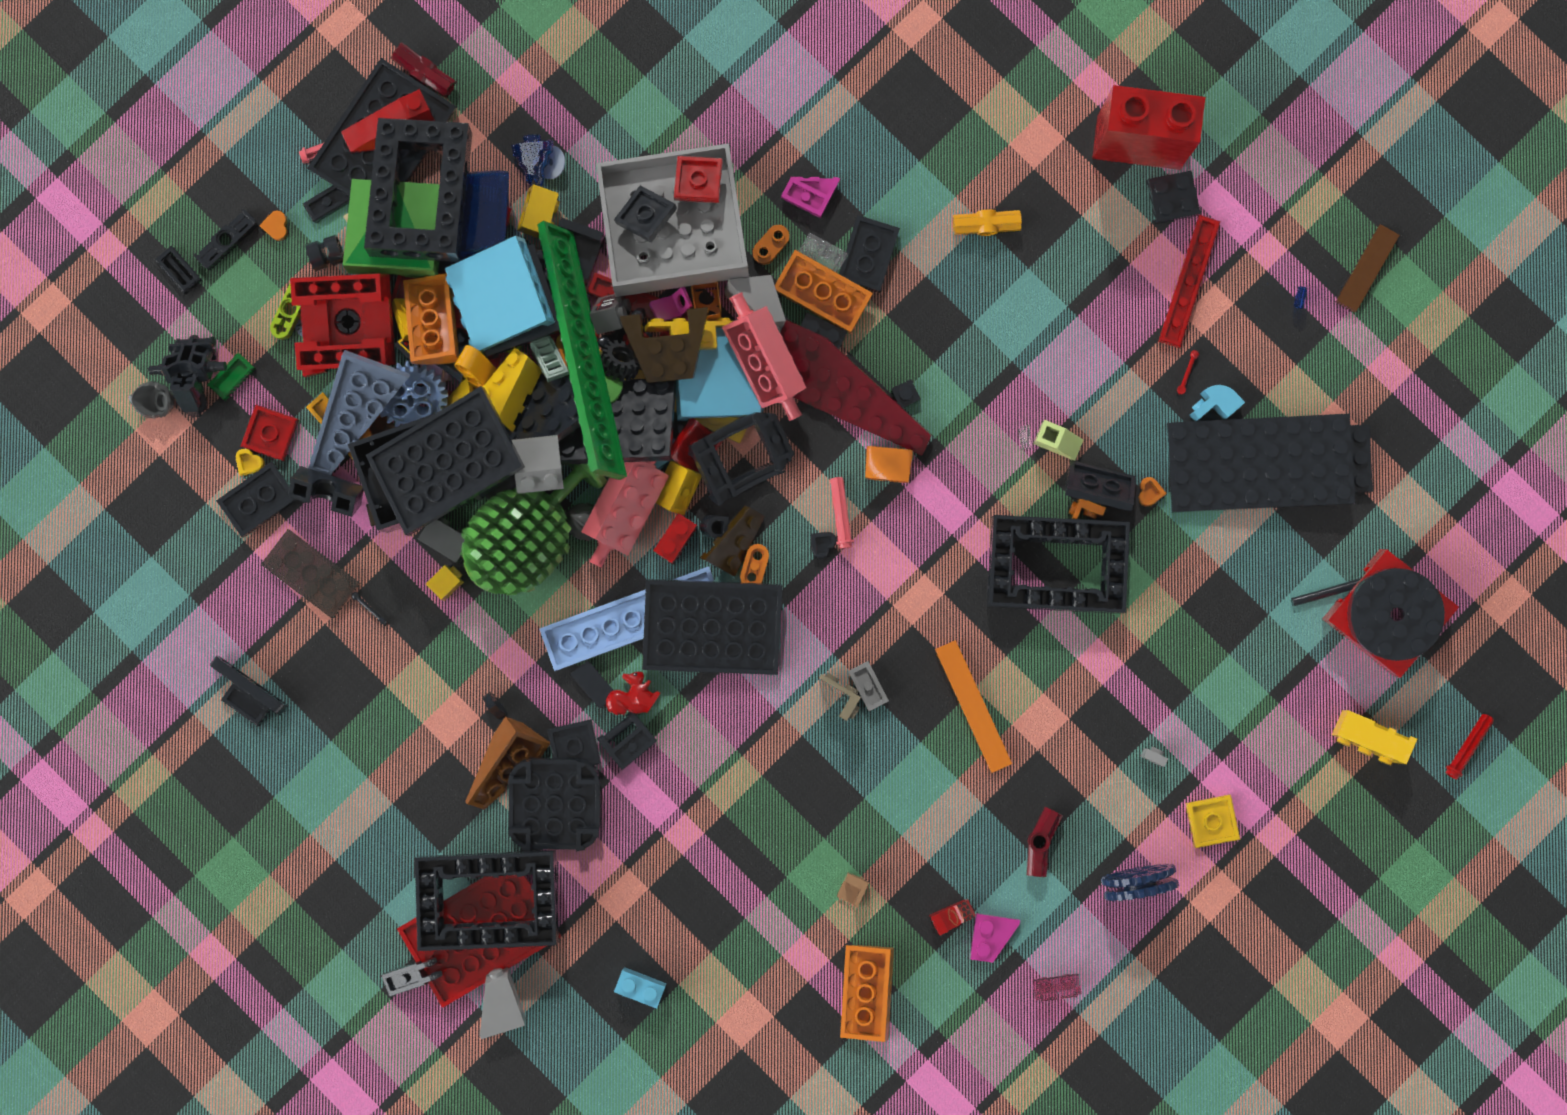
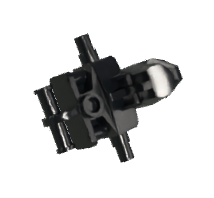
(187, 369)

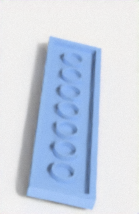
(601, 628)

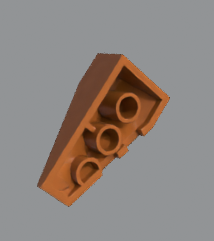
(508, 746)

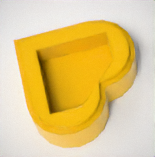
(248, 462)

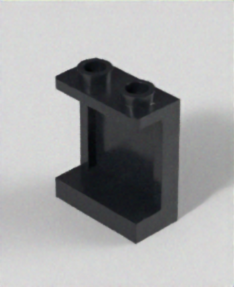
(588, 245)

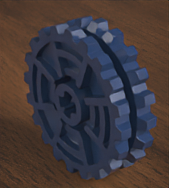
(1140, 882)

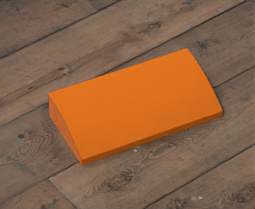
(822, 291)
(431, 320)
(867, 993)

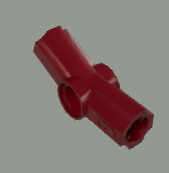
(423, 70)
(1038, 857)

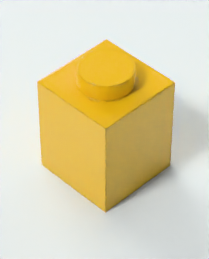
(445, 582)

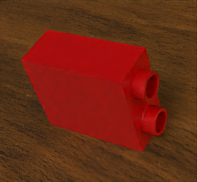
(1148, 127)

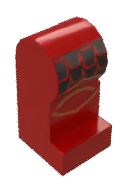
(952, 916)

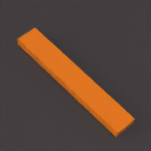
(973, 706)

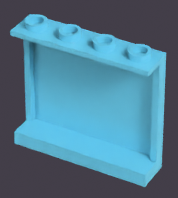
(498, 294)
(718, 386)

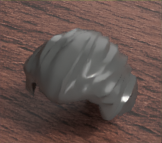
(152, 400)
(577, 518)

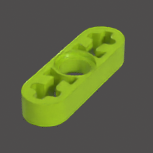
(278, 321)

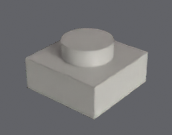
(1154, 755)

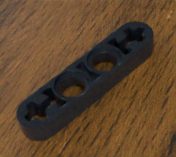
(248, 685)

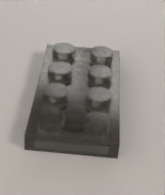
(310, 573)

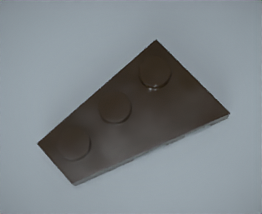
(733, 545)

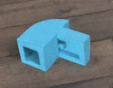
(1220, 398)

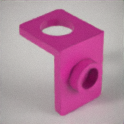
(671, 306)

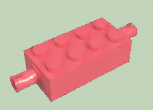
(764, 357)
(624, 509)

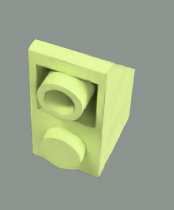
(1058, 440)

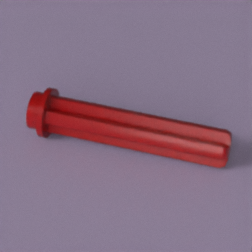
(1469, 747)

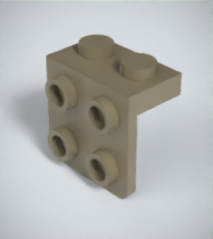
(851, 707)

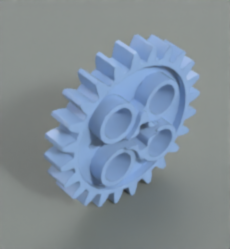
(412, 410)

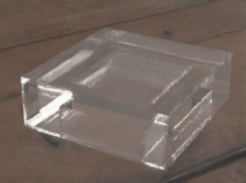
(1025, 437)

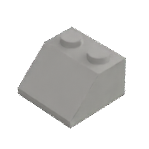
(541, 464)

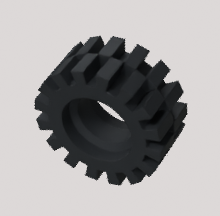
(612, 366)

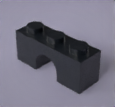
(311, 484)

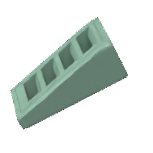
(548, 357)

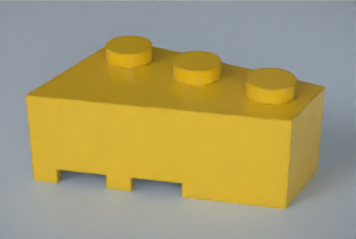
(511, 385)
(1373, 738)

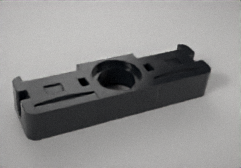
(215, 251)

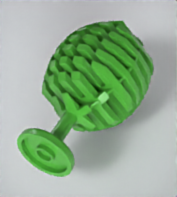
(520, 536)

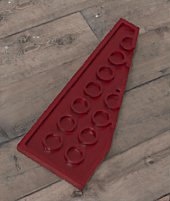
(847, 391)

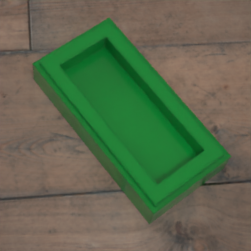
(228, 381)

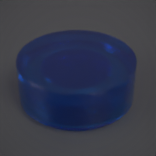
(1300, 297)

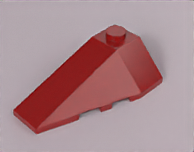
(363, 133)

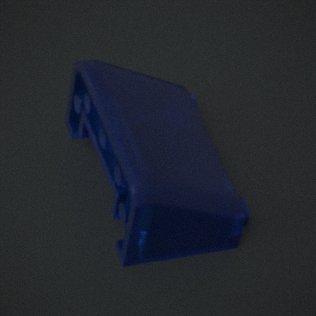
(484, 211)

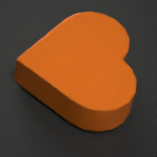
(275, 225)
(1150, 492)

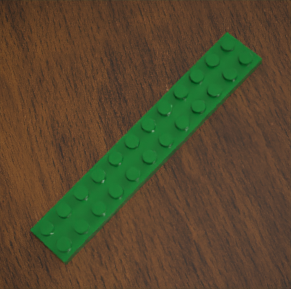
(581, 351)

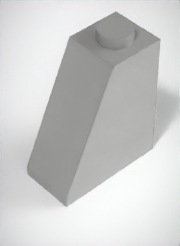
(758, 293)
(501, 1004)

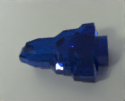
(533, 157)

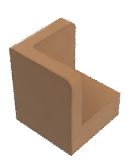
(852, 889)

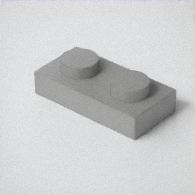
(868, 686)

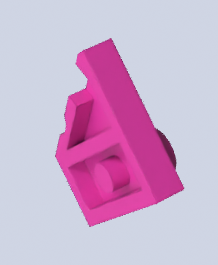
(810, 193)
(991, 936)

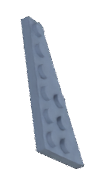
(355, 401)

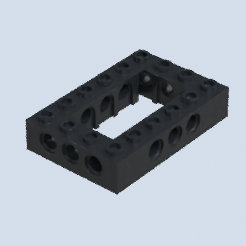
(419, 244)
(1110, 535)
(435, 935)

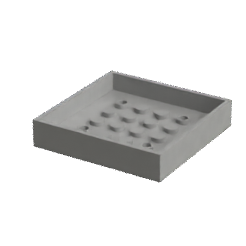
(680, 249)

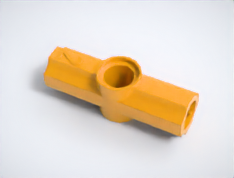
(987, 222)

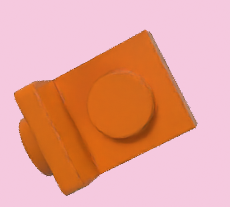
(1090, 509)

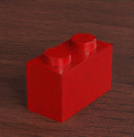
(675, 538)

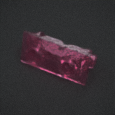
(1046, 988)

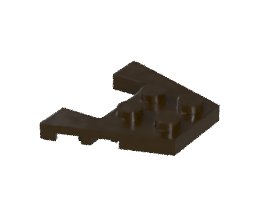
(667, 356)

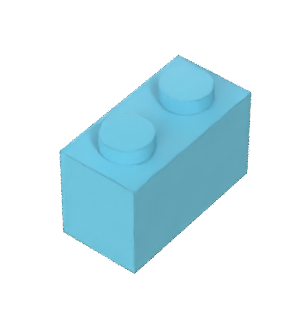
(640, 987)

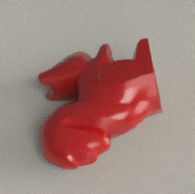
(636, 700)

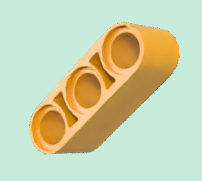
(474, 366)

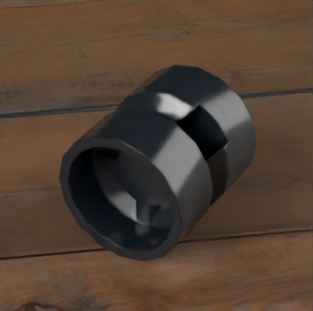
(317, 254)

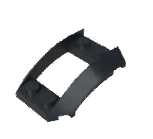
(713, 471)

